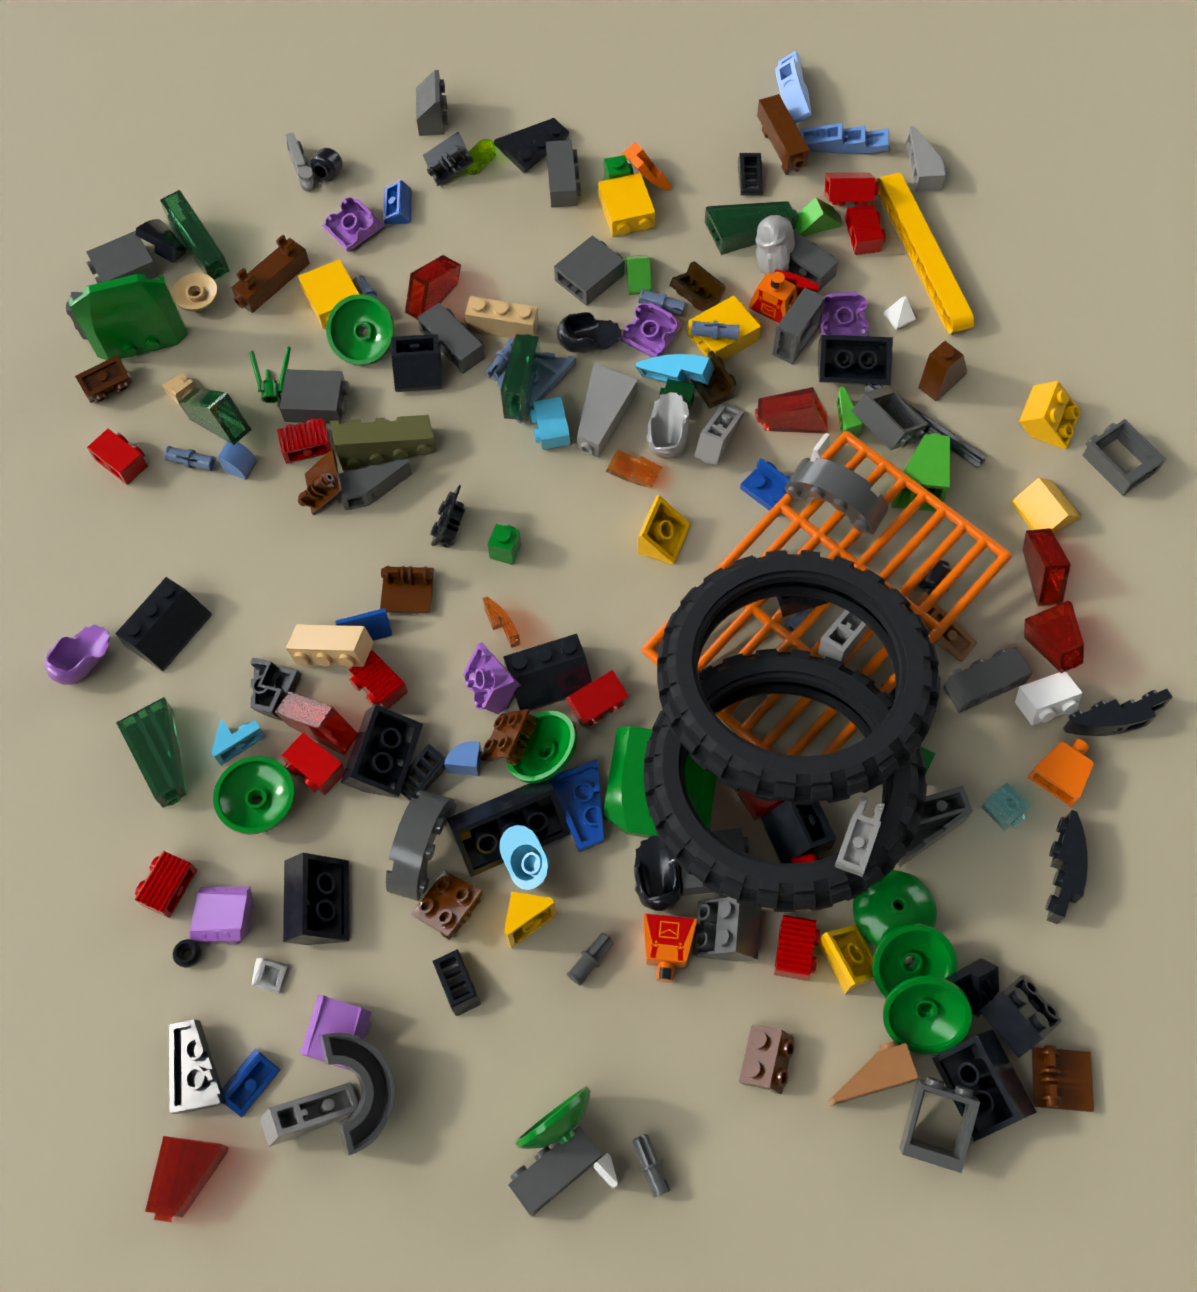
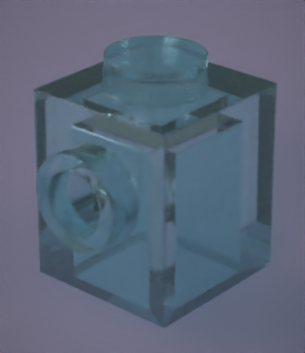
(1006, 807)

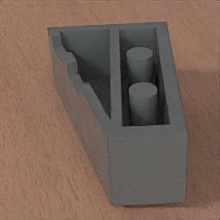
(940, 816)

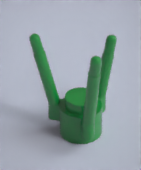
(269, 388)

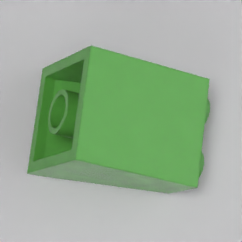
(930, 469)

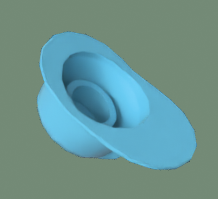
(524, 857)

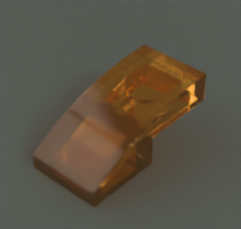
(640, 472)
(499, 618)

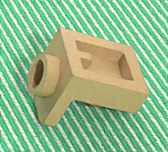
(179, 387)

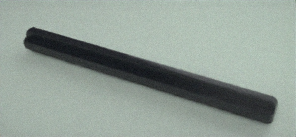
(956, 444)

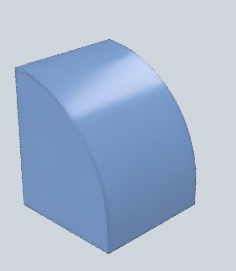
(237, 460)
(464, 759)

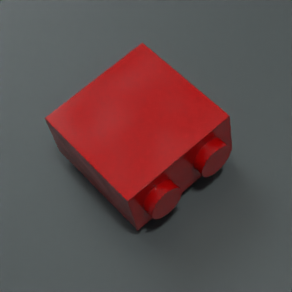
(850, 188)

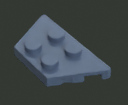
(548, 374)

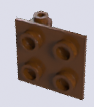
(321, 482)
(407, 589)
(508, 736)
(447, 904)
(1062, 1079)

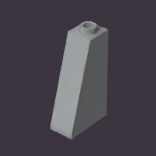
(604, 407)

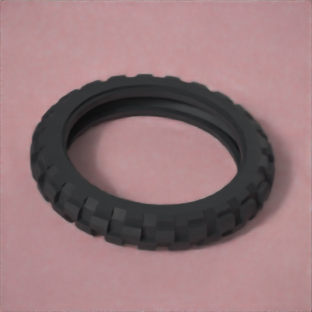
(778, 775)
(762, 882)

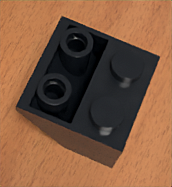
(416, 362)
(798, 830)
(1021, 1016)

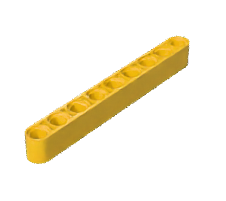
(925, 254)

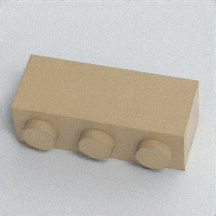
(501, 317)
(330, 645)

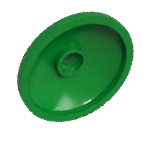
(346, 327)
(548, 749)
(243, 784)
(875, 909)
(930, 954)
(929, 1027)
(557, 1123)

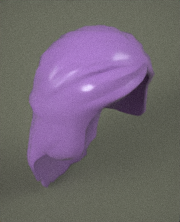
(75, 657)

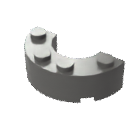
(842, 489)
(414, 843)
(376, 1087)

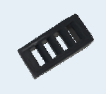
(755, 160)
(414, 768)
(464, 998)

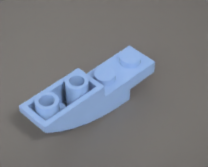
(792, 87)

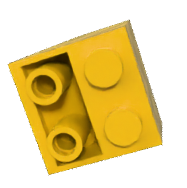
(1050, 414)

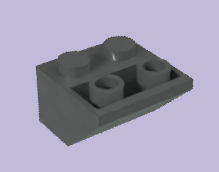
(431, 105)
(727, 930)

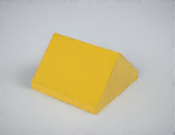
(1045, 506)
(662, 532)
(527, 915)
(848, 957)

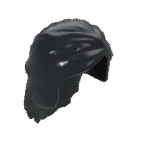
(584, 333)
(656, 875)

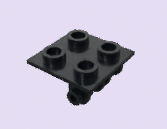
(447, 159)
(450, 518)

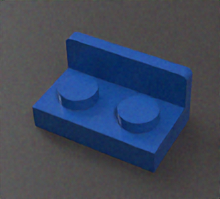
(765, 484)

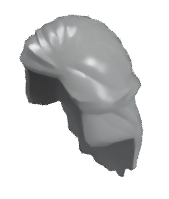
(774, 244)
(668, 426)

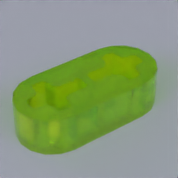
(482, 158)

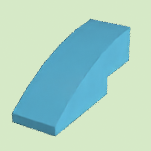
(677, 368)

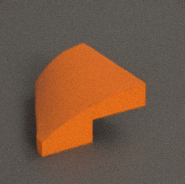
(644, 165)

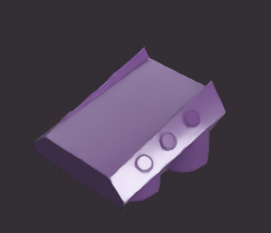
(352, 223)
(844, 314)
(651, 330)
(489, 680)
(221, 914)
(334, 1017)

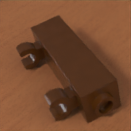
(783, 133)
(270, 274)

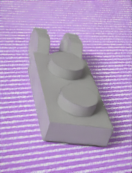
(300, 163)
(859, 839)

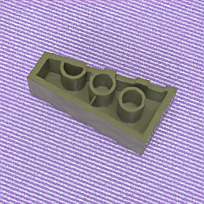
(382, 440)

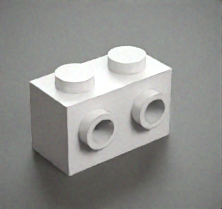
(1048, 698)

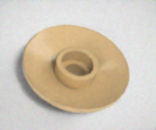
(194, 291)

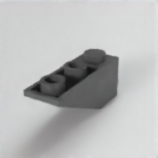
(368, 484)

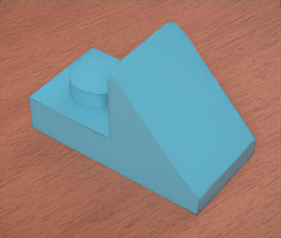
(230, 745)

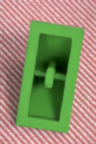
(816, 217)
(638, 273)

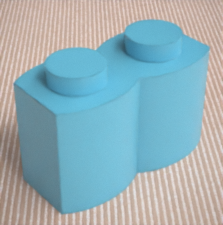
(551, 423)

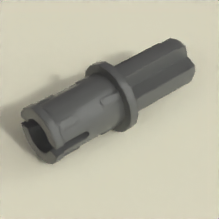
(590, 959)
(651, 1165)

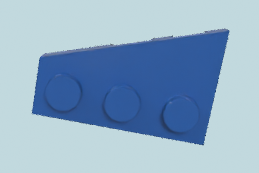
(581, 803)

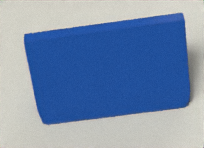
(397, 203)
(375, 622)
(249, 1082)

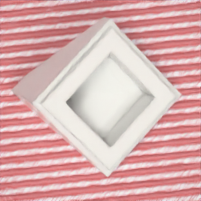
(900, 313)
(821, 447)
(268, 975)
(605, 1169)

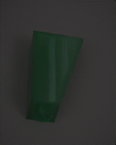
(737, 225)
(194, 235)
(520, 377)
(215, 413)
(155, 747)

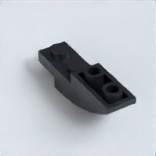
(1114, 719)
(1071, 860)

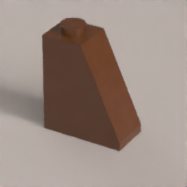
(942, 371)

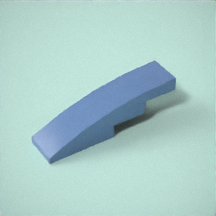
(853, 140)

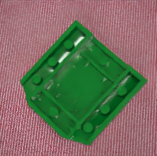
(129, 316)
(625, 792)

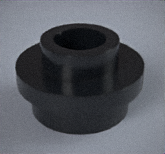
(179, 950)

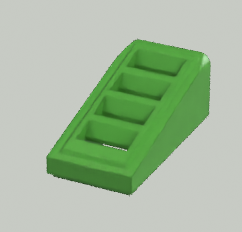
(847, 419)

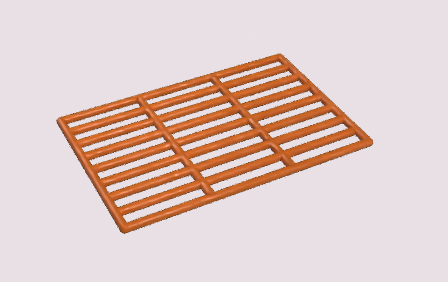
(791, 640)

